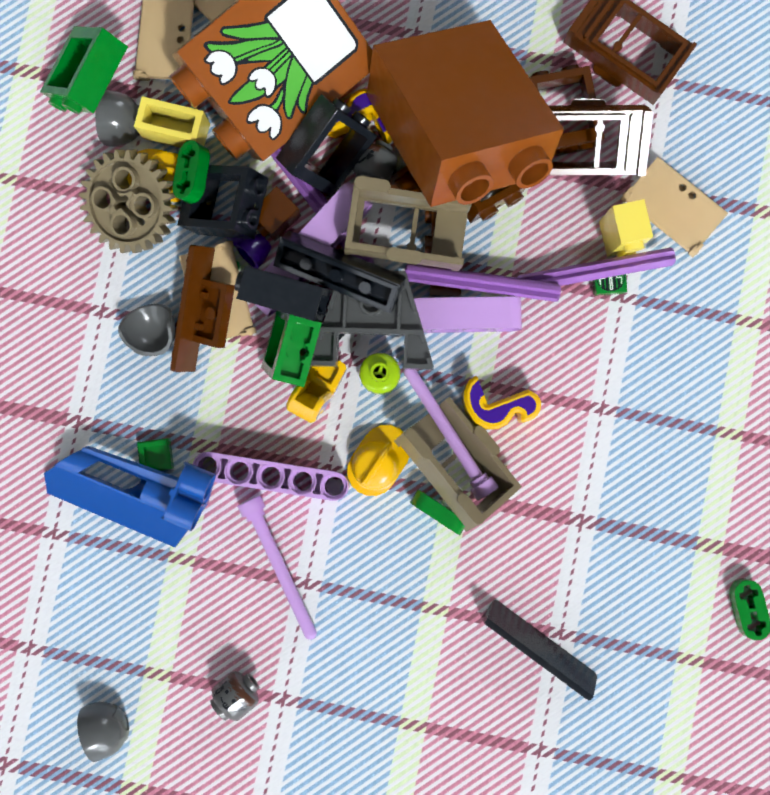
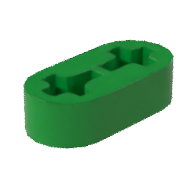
(191, 172)
(437, 511)
(757, 608)

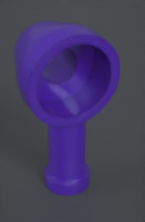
(252, 250)

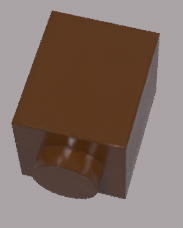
(277, 214)

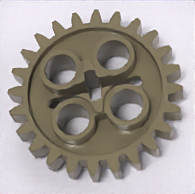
(128, 201)

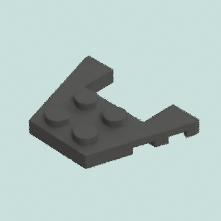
(352, 316)

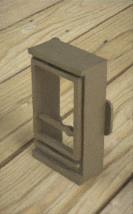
(448, 228)
(425, 435)

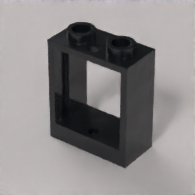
(311, 134)
(244, 216)
(282, 293)

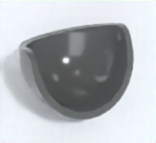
(116, 119)
(148, 329)
(102, 730)

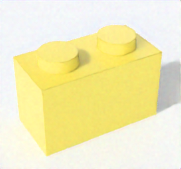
(170, 123)
(626, 228)

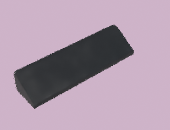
(339, 271)
(541, 649)

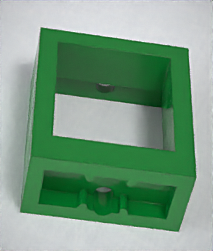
(83, 69)
(282, 354)

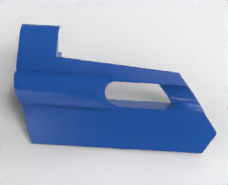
(156, 507)

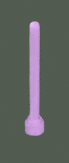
(481, 483)
(254, 512)

